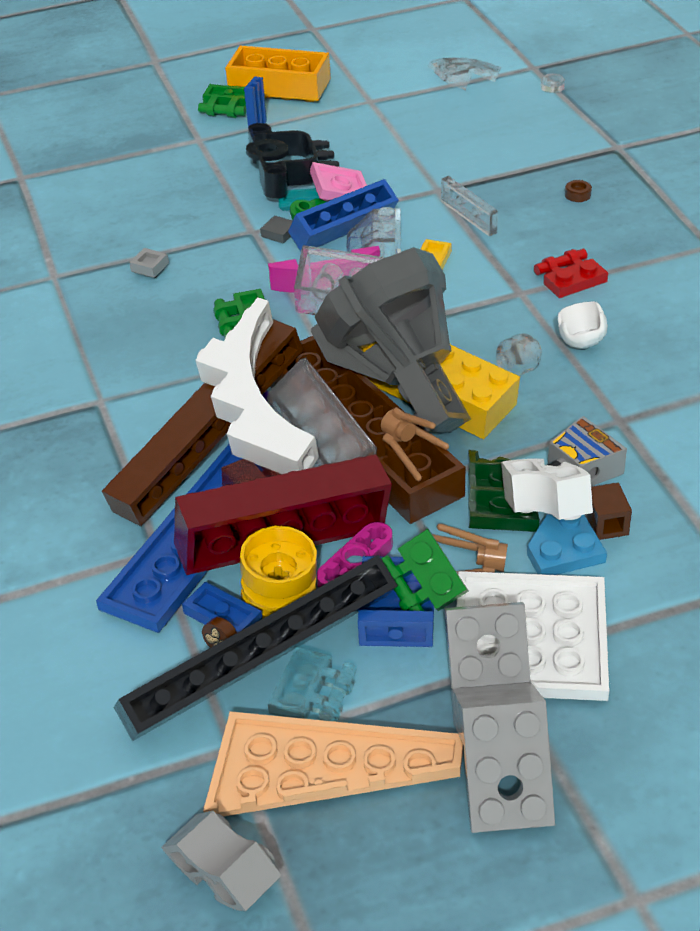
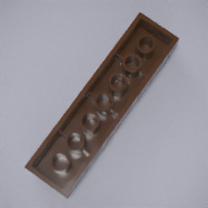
(440, 471)

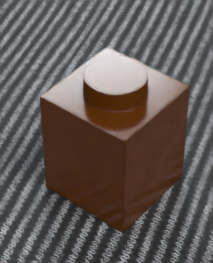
(610, 511)

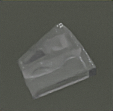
(460, 70)

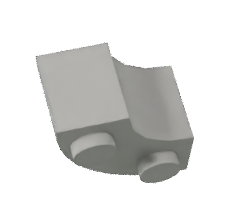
(231, 865)

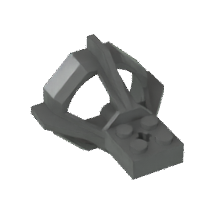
(403, 311)

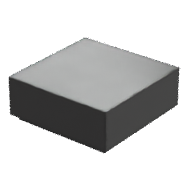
(276, 229)

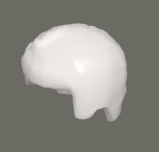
(582, 324)

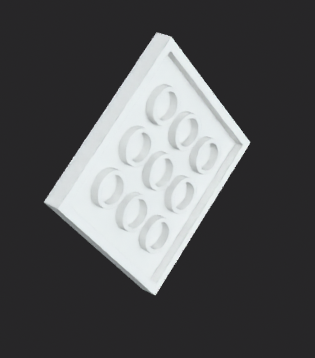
(562, 627)

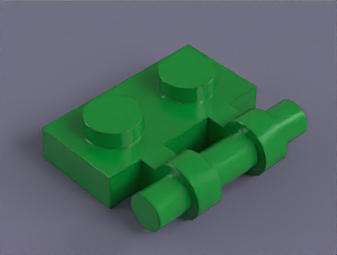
(223, 100)
(224, 310)
(432, 570)

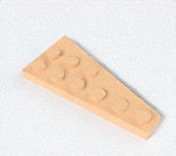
(300, 760)

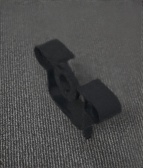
(273, 146)

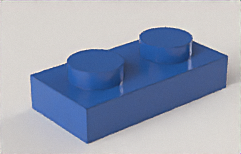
(213, 602)

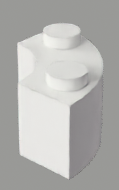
(547, 489)

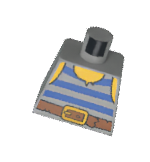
(589, 449)

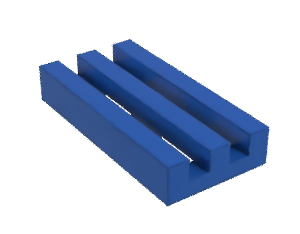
(255, 101)

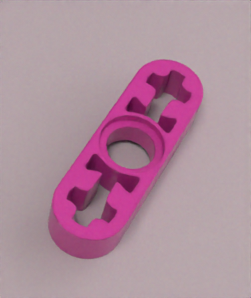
(357, 546)

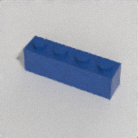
(339, 215)

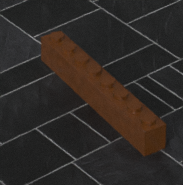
(190, 436)

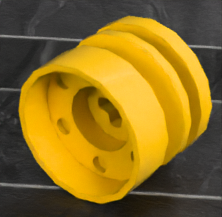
(277, 568)

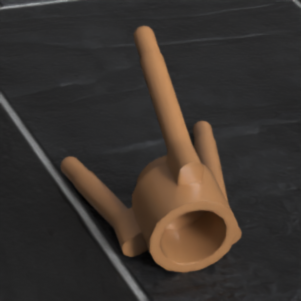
(400, 427)
(490, 552)

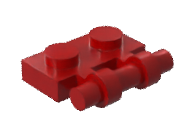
(573, 278)

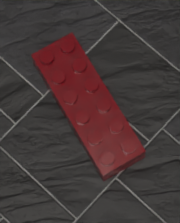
(320, 501)

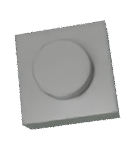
(149, 262)

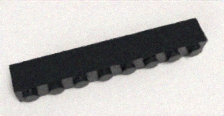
(253, 648)

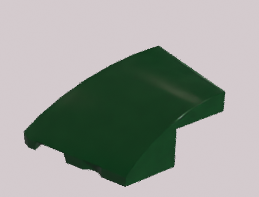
(487, 500)

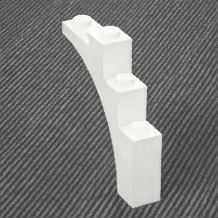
(255, 428)

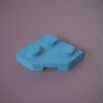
(564, 546)

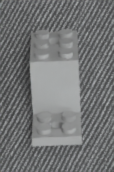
(499, 718)

